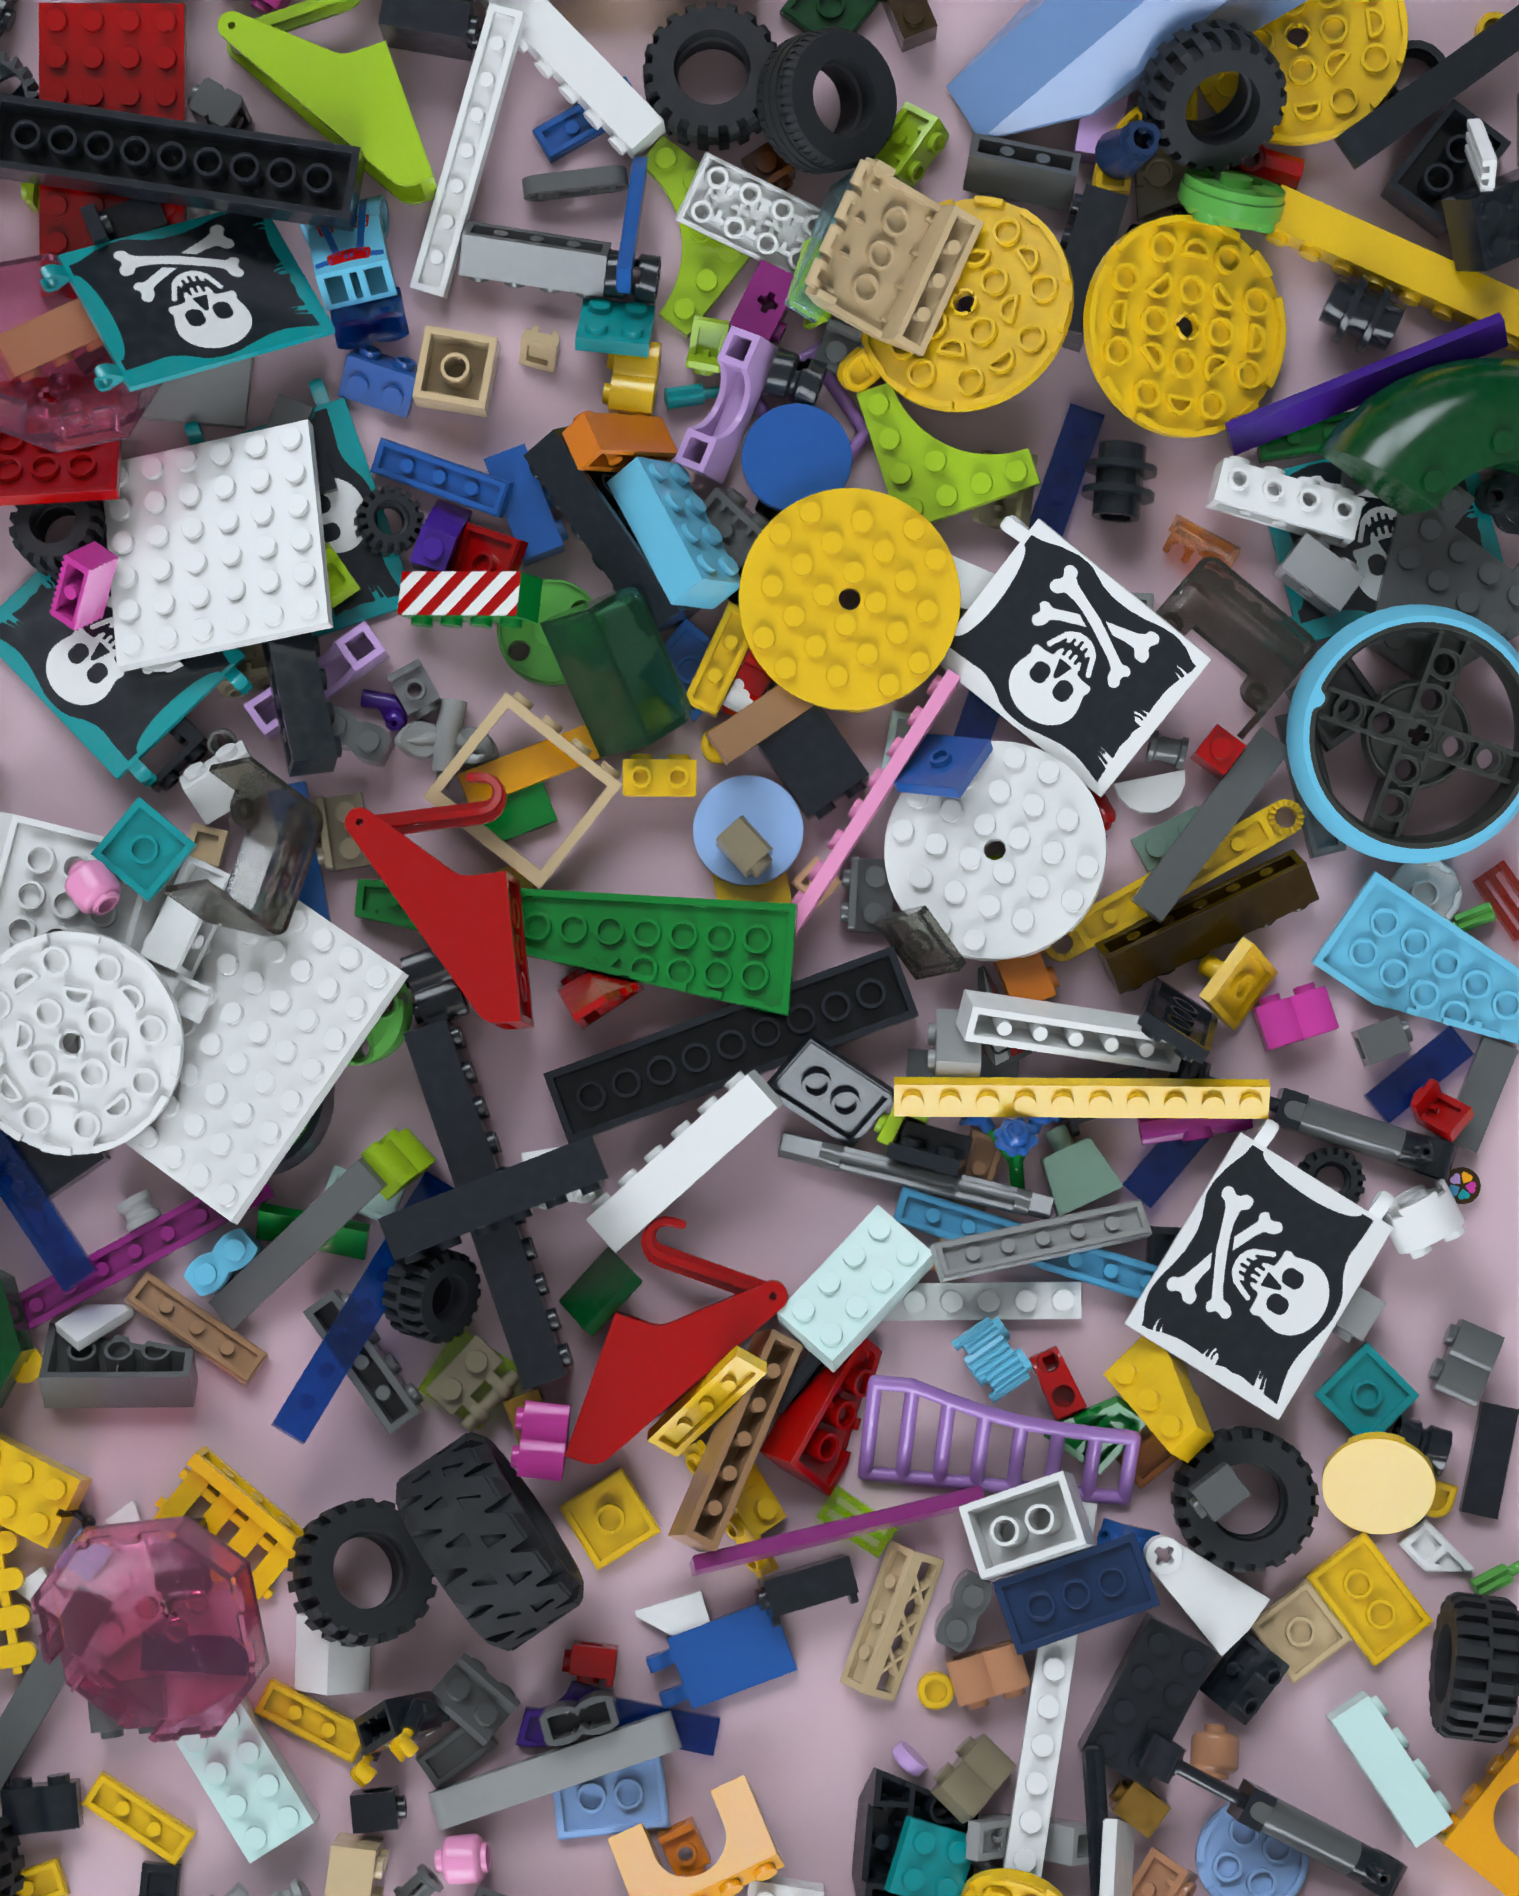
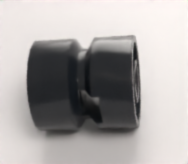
(649, 280)
(795, 377)
(1432, 1441)

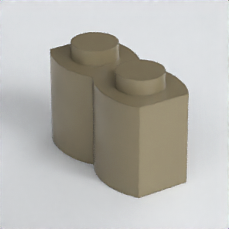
(745, 848)
(972, 1777)

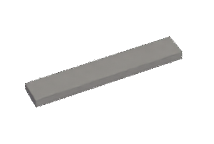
(1040, 1240)

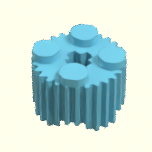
(992, 1358)

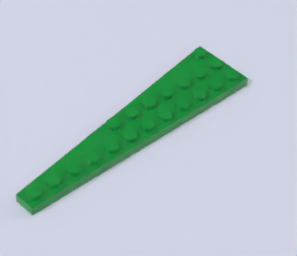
(677, 943)

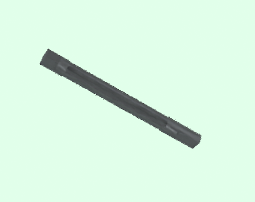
(914, 1177)

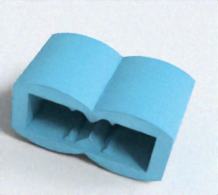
(216, 1269)

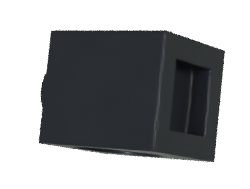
(377, 1809)

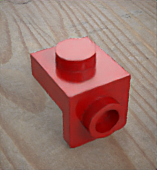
(1440, 1111)

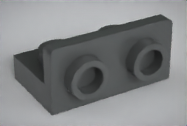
(735, 522)
(868, 894)
(475, 1698)

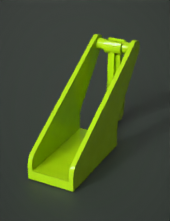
(342, 96)

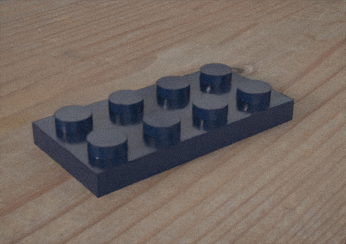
(1076, 1593)

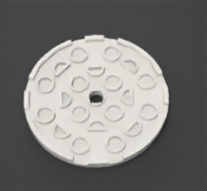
(1039, 884)
(126, 1053)

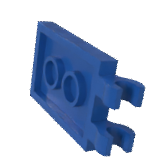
(724, 1657)

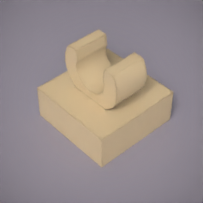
(539, 349)

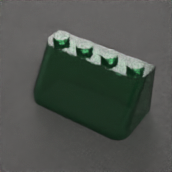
(618, 671)

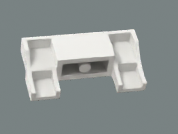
(181, 941)

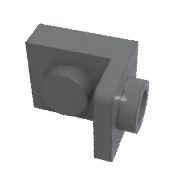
(837, 343)

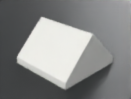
(328, 1666)

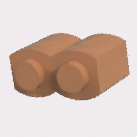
(988, 1674)

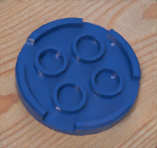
(795, 455)

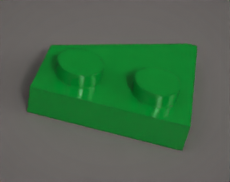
(1109, 1414)

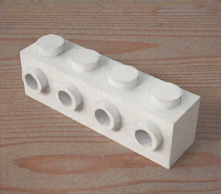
(1284, 501)

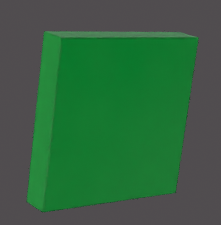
(524, 813)

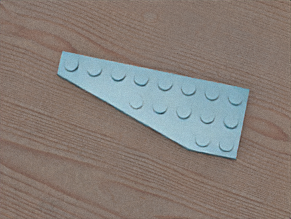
(1420, 963)

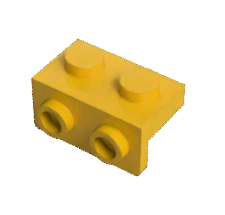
(659, 777)

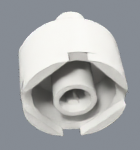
(1424, 1218)

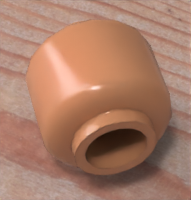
(1215, 1751)

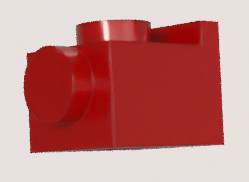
(591, 1661)

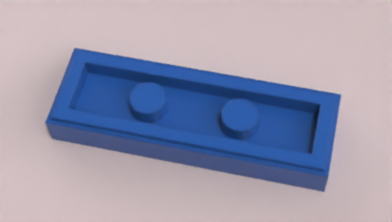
(566, 133)

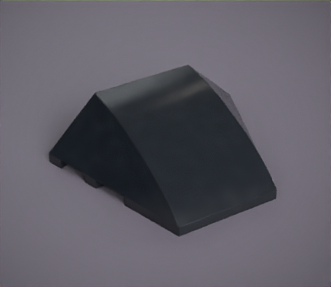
(880, 1822)

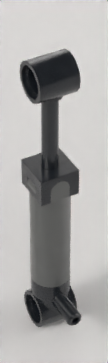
(1349, 1129)
(1280, 1820)

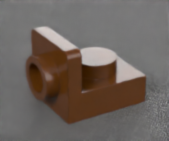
(769, 167)

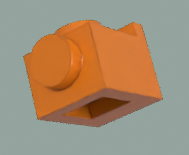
(685, 1835)

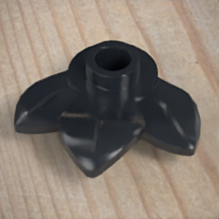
(1506, 507)

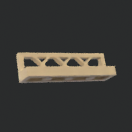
(886, 1620)

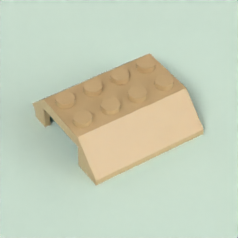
(891, 258)

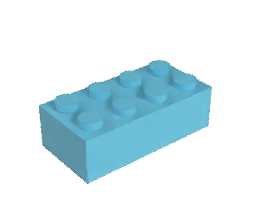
(675, 533)

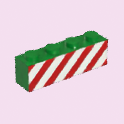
(469, 597)

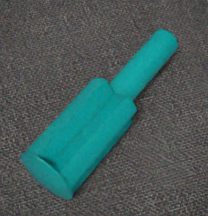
(688, 395)

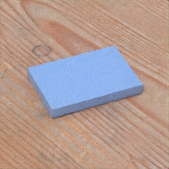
(614, 1802)

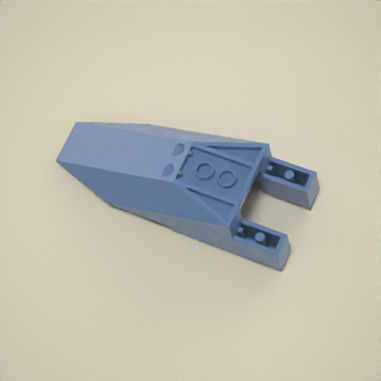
(1081, 56)

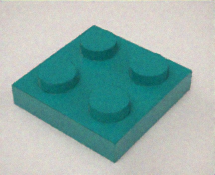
(615, 327)
(144, 849)
(1366, 1392)
(928, 1860)

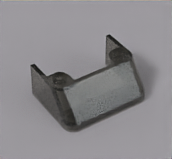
(1243, 629)
(272, 858)

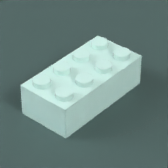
(855, 1288)
(249, 1783)

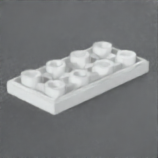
(747, 213)

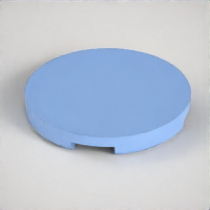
(769, 811)
(1246, 1862)

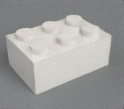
(1027, 1526)

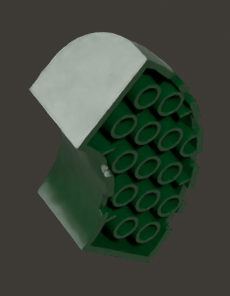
(1431, 432)

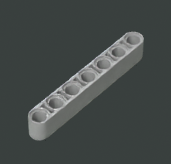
(554, 1770)

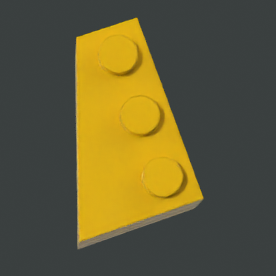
(1162, 1396)

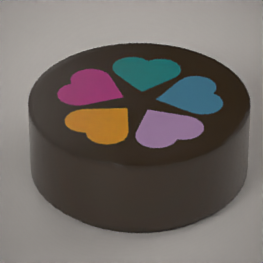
(1464, 1185)

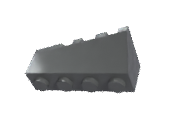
(116, 1374)

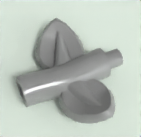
(444, 739)

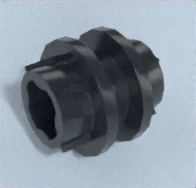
(1362, 313)
(1119, 481)

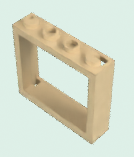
(575, 750)

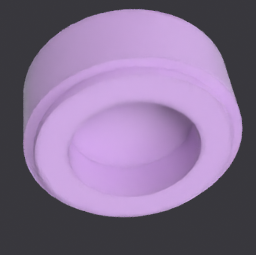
(909, 1759)

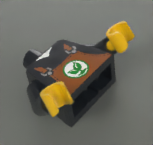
(395, 1727)

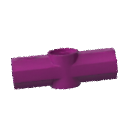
(1187, 1129)

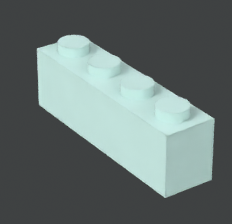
(1390, 1769)

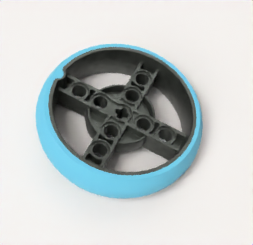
(1313, 698)

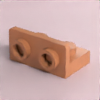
(1163, 1877)

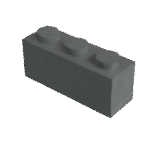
(1021, 172)

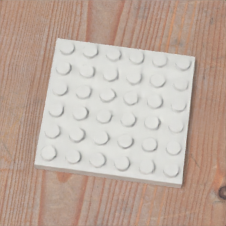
(218, 547)

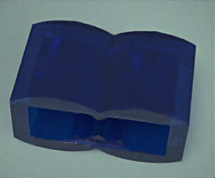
(370, 321)

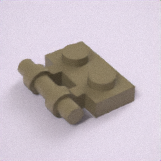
(465, 1375)

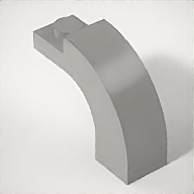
(1064, 1845)

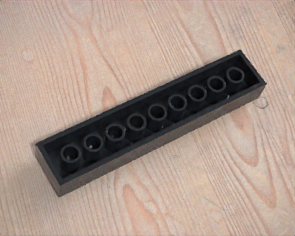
(180, 162)
(714, 1047)
(472, 1155)

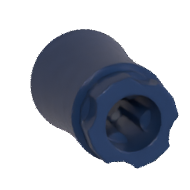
(1126, 149)

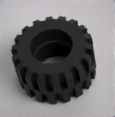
(33, 521)
(432, 1296)

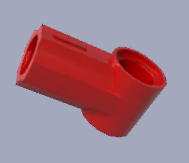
(1275, 167)

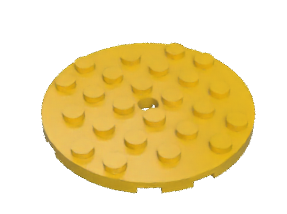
(1336, 74)
(1013, 328)
(1132, 332)
(862, 545)

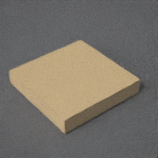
(1300, 1630)

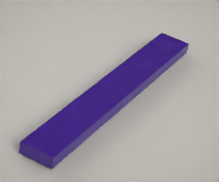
(1358, 385)

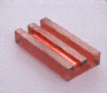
(1487, 895)

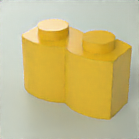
(633, 382)

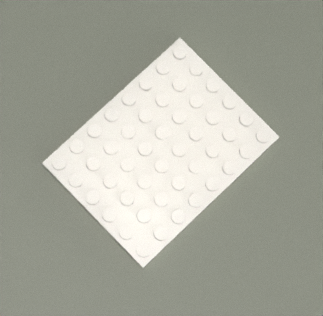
(264, 1053)

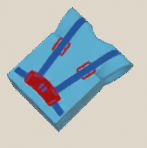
(353, 264)

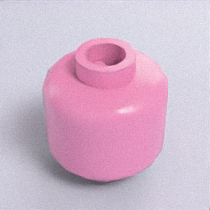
(92, 887)
(464, 1859)

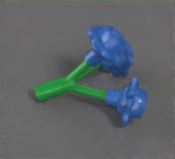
(1013, 1140)

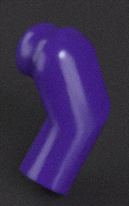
(389, 707)

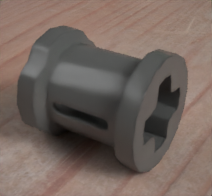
(1167, 749)
(423, 1877)

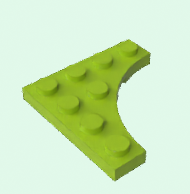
(705, 264)
(934, 475)

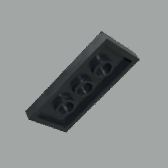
(1178, 1021)

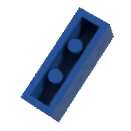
(528, 506)

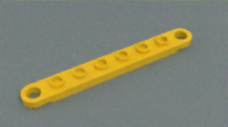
(1241, 844)

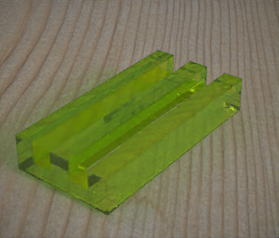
(831, 1504)

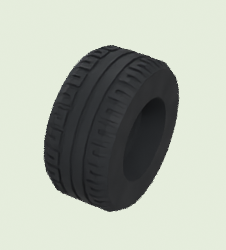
(864, 93)

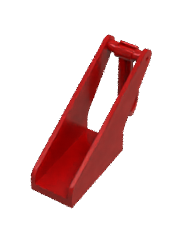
(465, 919)
(653, 1364)

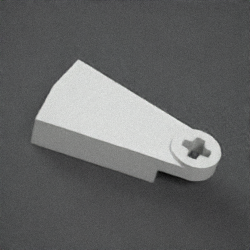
(1209, 1596)

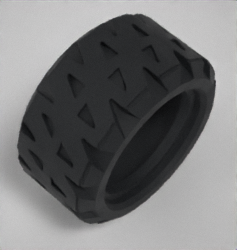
(489, 1542)

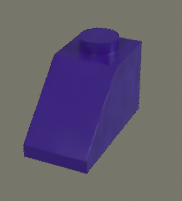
(440, 537)

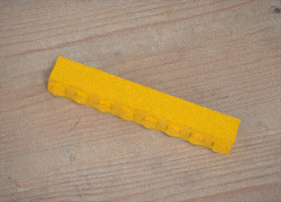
(1411, 270)

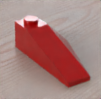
(595, 994)
(817, 1426)

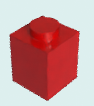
(1218, 751)

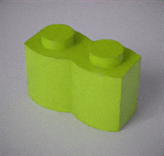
(398, 1160)

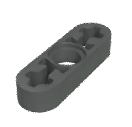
(575, 183)

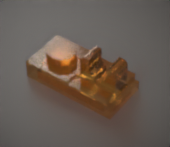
(1201, 540)

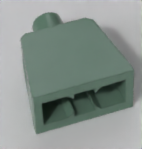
(1076, 1171)

